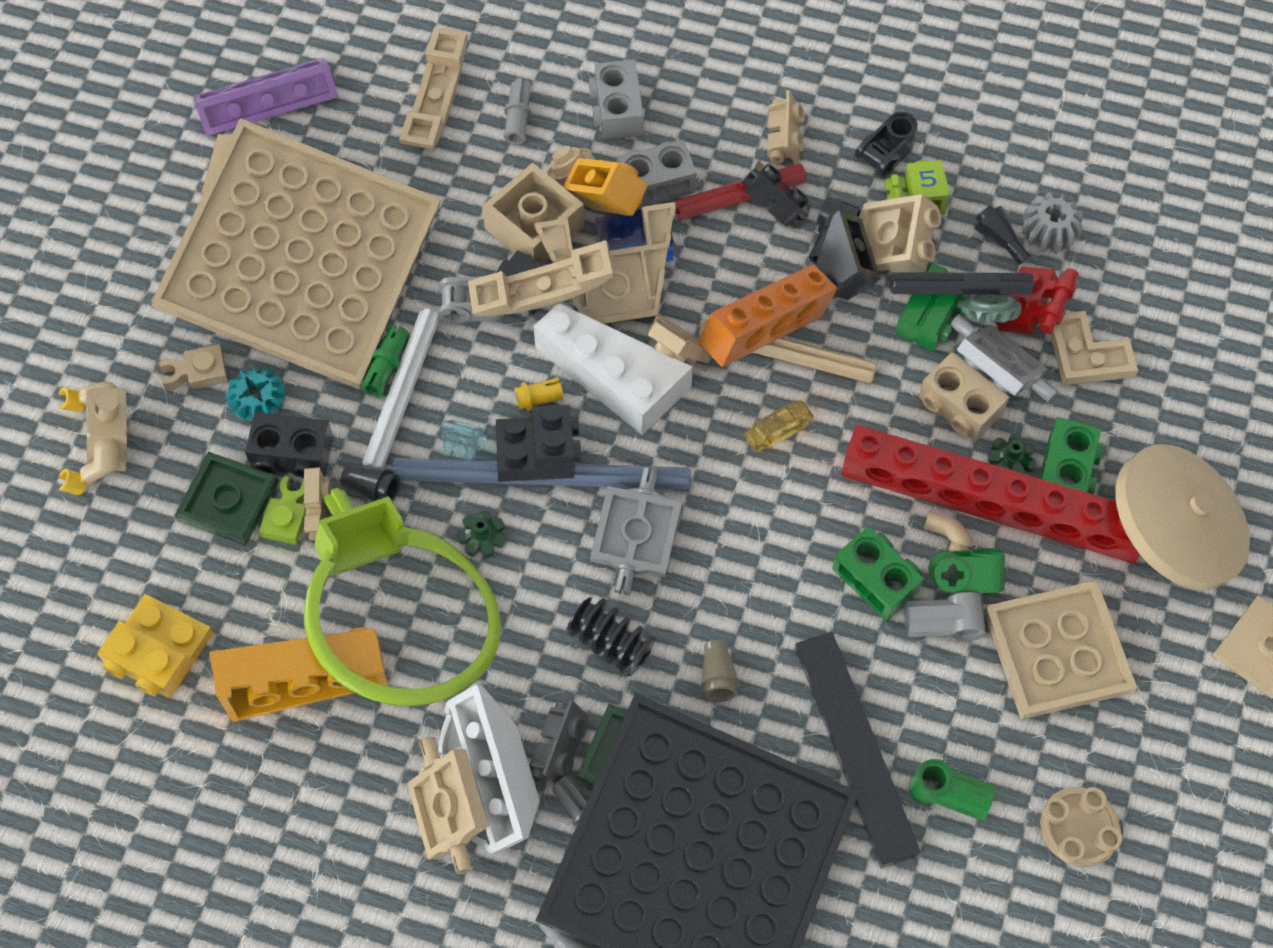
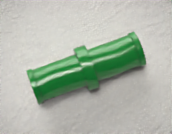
(385, 361)

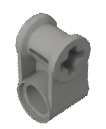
(458, 301)

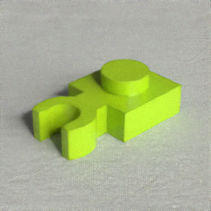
(285, 517)

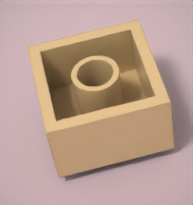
(530, 200)

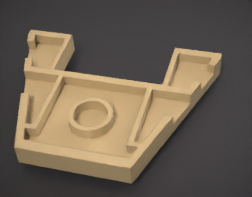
(637, 270)

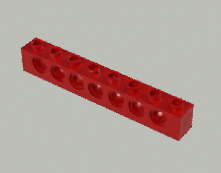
(987, 492)

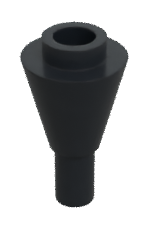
(997, 228)

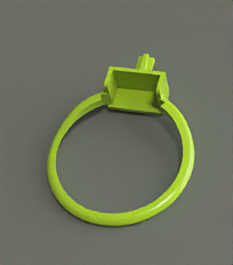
(364, 536)

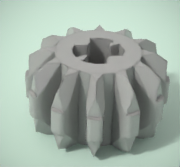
(1052, 223)

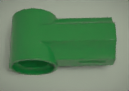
(955, 790)

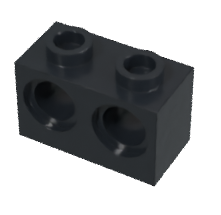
(292, 436)

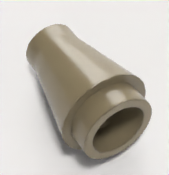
(718, 673)

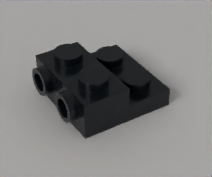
(538, 445)

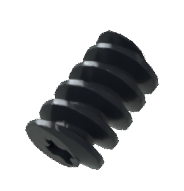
(610, 636)

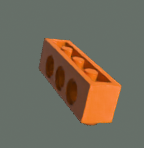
(767, 315)

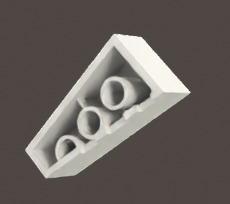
(612, 366)

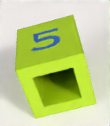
(930, 180)

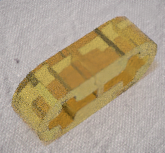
(778, 426)

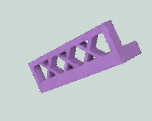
(265, 96)

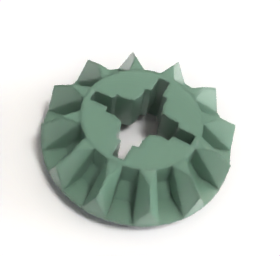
(991, 308)

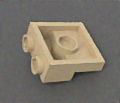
(901, 232)

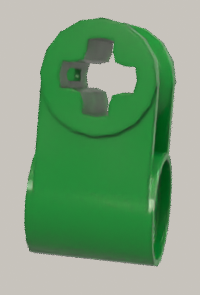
(976, 570)

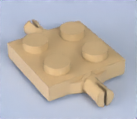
(447, 804)

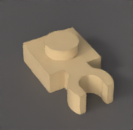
(201, 368)
(314, 491)

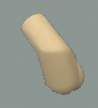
(951, 528)

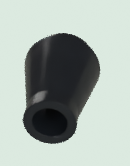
(371, 482)

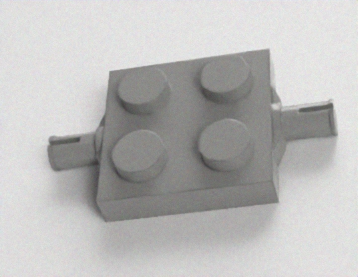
(1002, 359)
(636, 531)

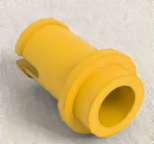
(538, 393)

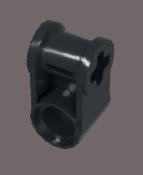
(885, 148)

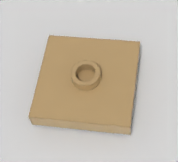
(1250, 646)

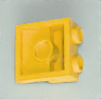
(154, 647)

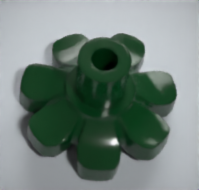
(1012, 454)
(481, 534)

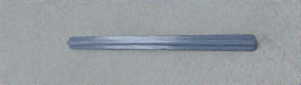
(584, 474)

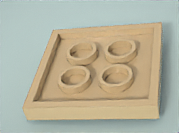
(1059, 649)

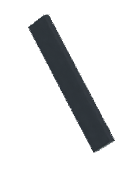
(857, 750)

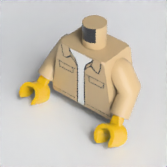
(104, 433)

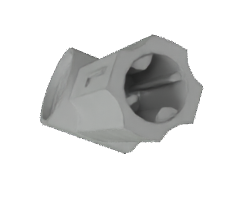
(956, 616)

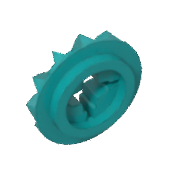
(272, 393)

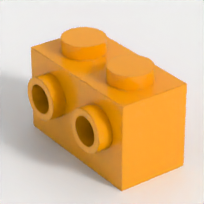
(606, 186)

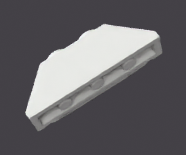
(498, 765)

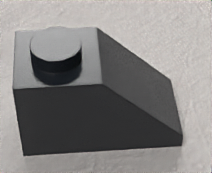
(847, 256)

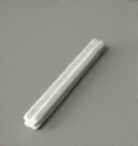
(401, 389)

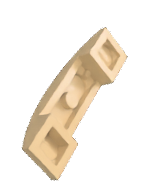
(437, 89)
(543, 285)

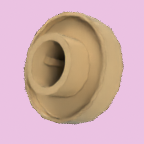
(564, 161)

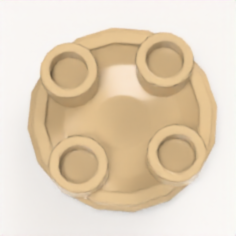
(1080, 826)

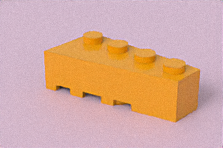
(288, 675)

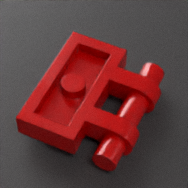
(1034, 305)

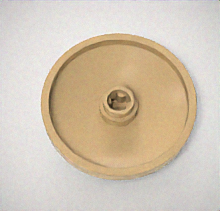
(1182, 517)

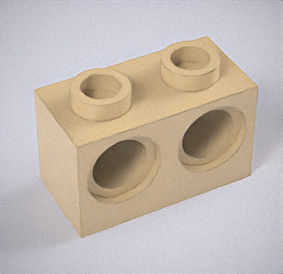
(969, 391)

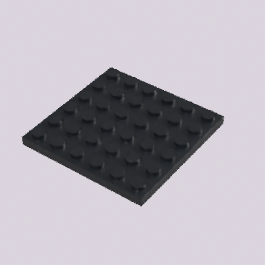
(696, 842)

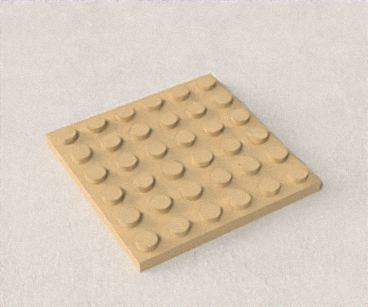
(297, 253)

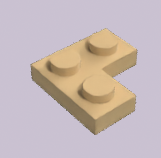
(1089, 361)

